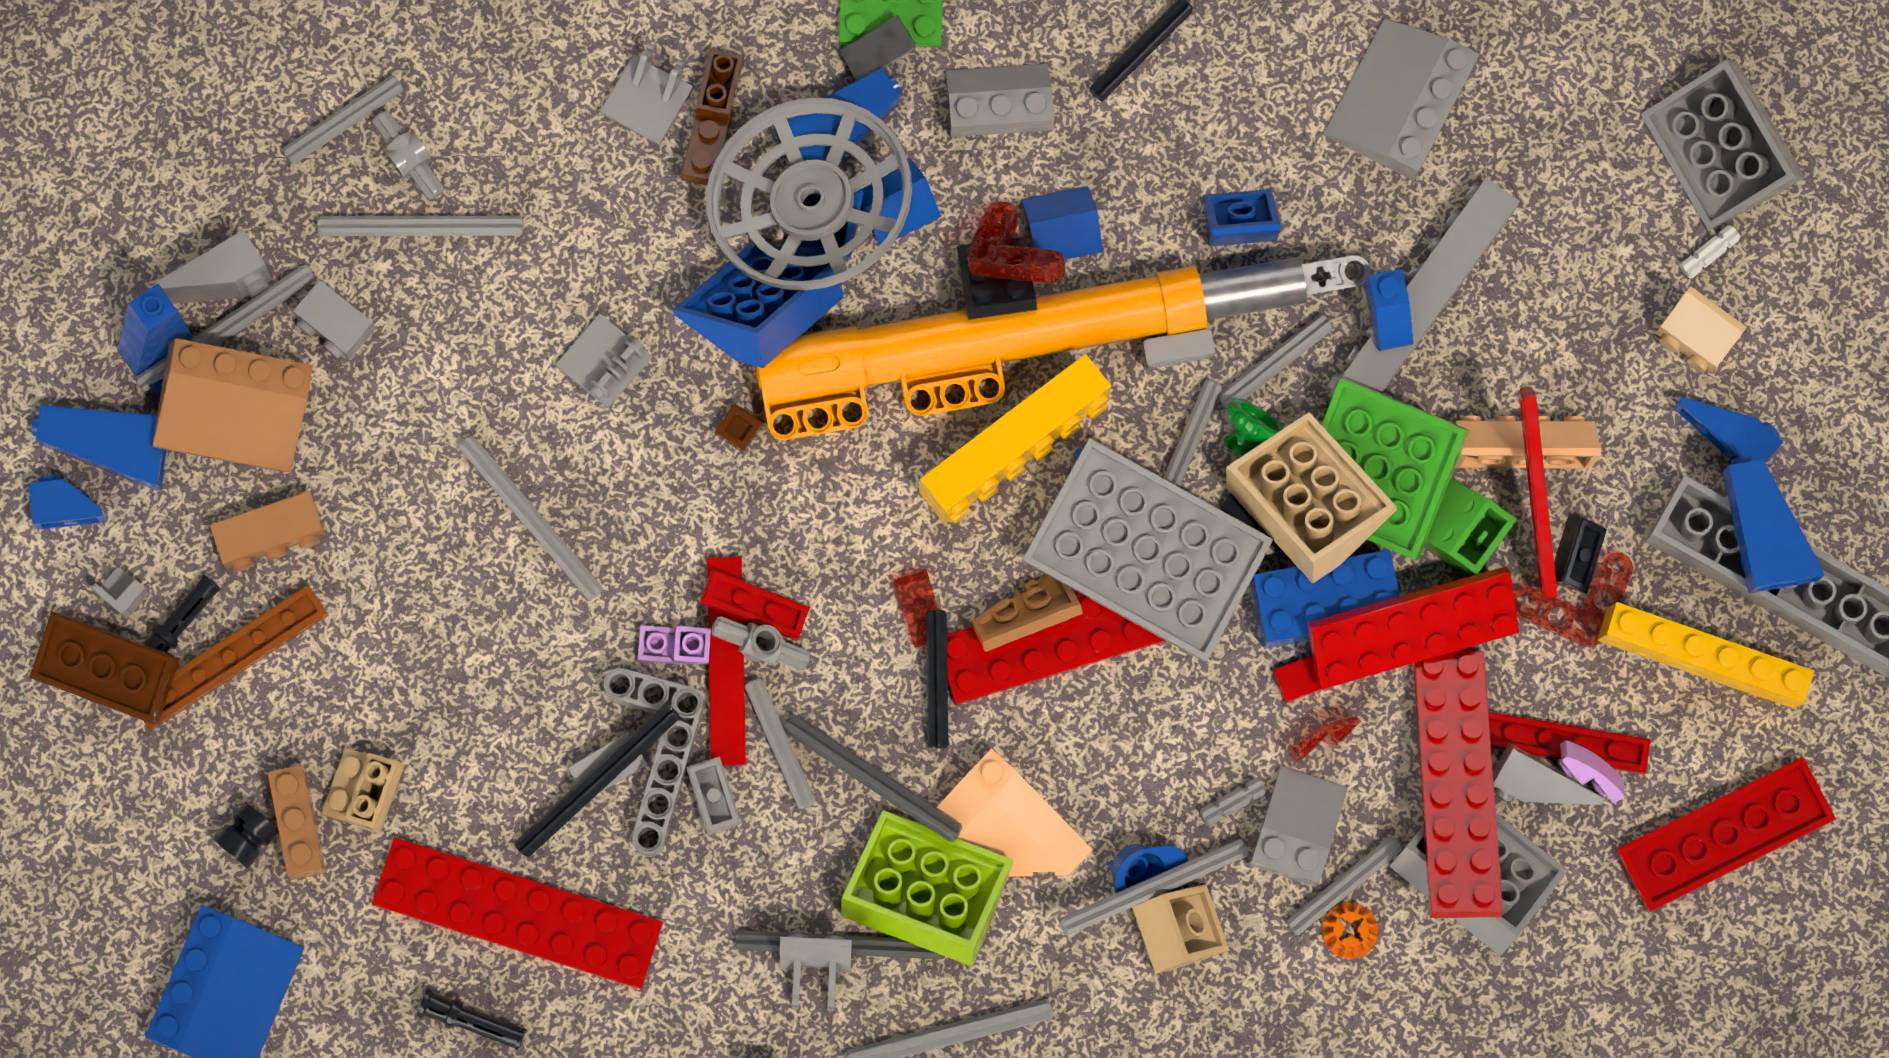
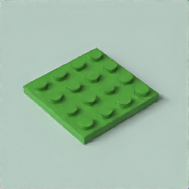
(1403, 453)

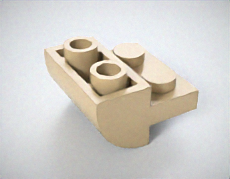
(363, 790)

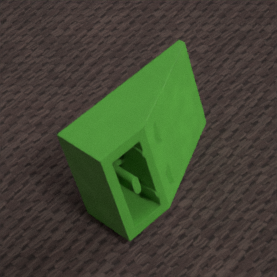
(1467, 529)

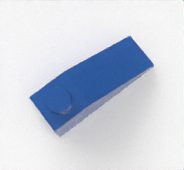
(1731, 431)

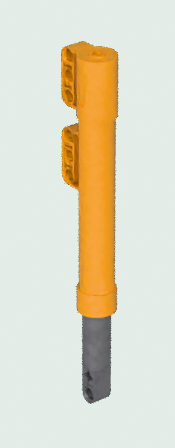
(948, 349)

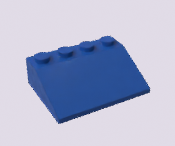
(752, 318)
(224, 989)

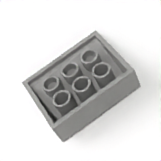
(1401, 96)
(1723, 144)
(1523, 883)

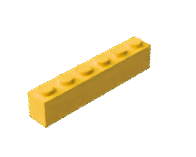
(1705, 655)

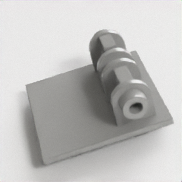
(604, 360)

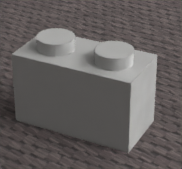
(333, 320)

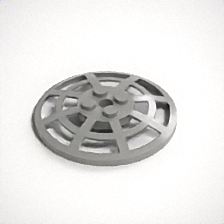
(801, 180)

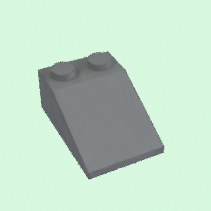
(221, 273)
(1298, 826)

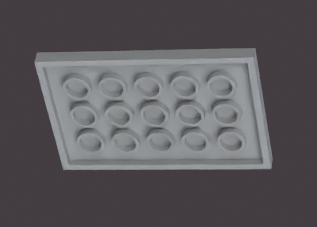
(1147, 550)

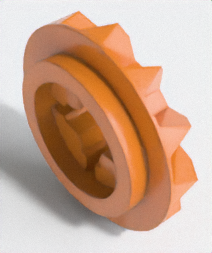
(1333, 929)

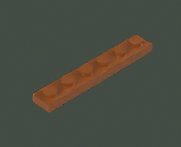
(241, 651)

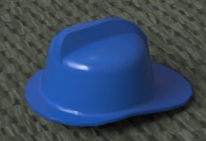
(1138, 863)

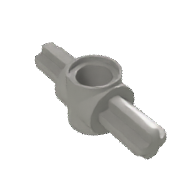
(408, 155)
(775, 649)

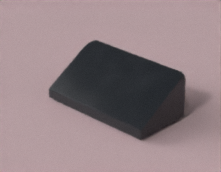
(1578, 553)

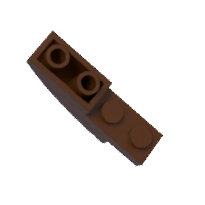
(712, 115)

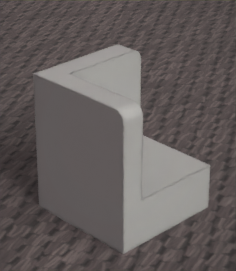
(121, 592)

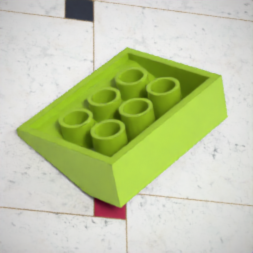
(926, 888)

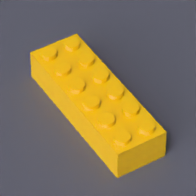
(1015, 439)

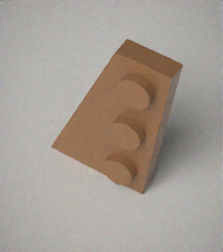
(1033, 610)

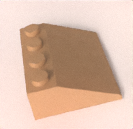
(231, 405)

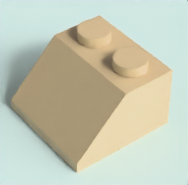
(1700, 331)
(1180, 928)

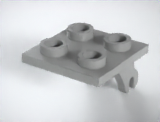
(647, 97)
(801, 951)

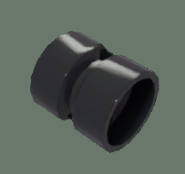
(246, 835)

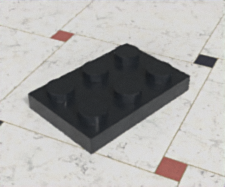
(994, 295)

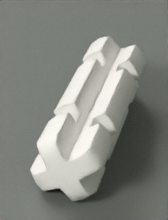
(1710, 251)

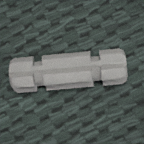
(1232, 802)

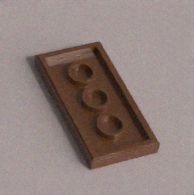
(104, 667)

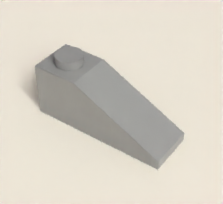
(1535, 781)

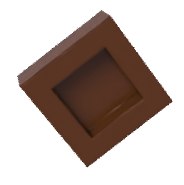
(738, 428)

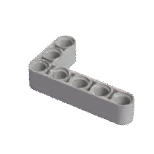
(665, 752)

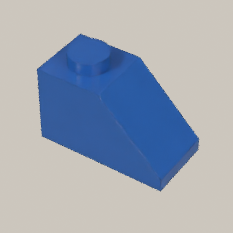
(1389, 309)
(60, 504)

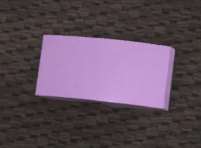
(674, 645)
(1588, 766)

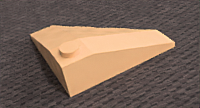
(1013, 820)

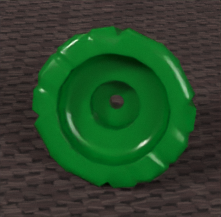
(1250, 426)

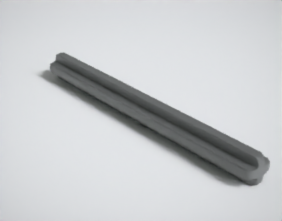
(872, 778)
(861, 945)

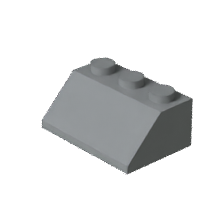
(999, 100)

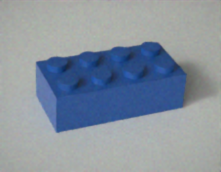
(1288, 599)

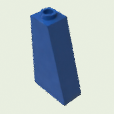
(873, 92)
(149, 329)
(105, 440)
(1766, 531)

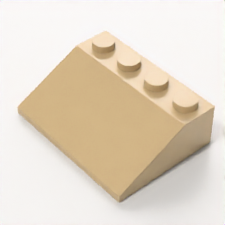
(1309, 496)

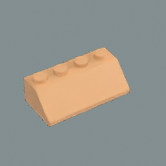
(1501, 444)

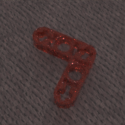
(1037, 264)
(1589, 613)

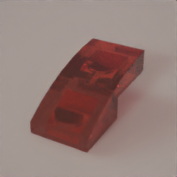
(916, 599)
(1332, 734)

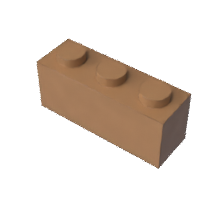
(268, 531)
(296, 822)

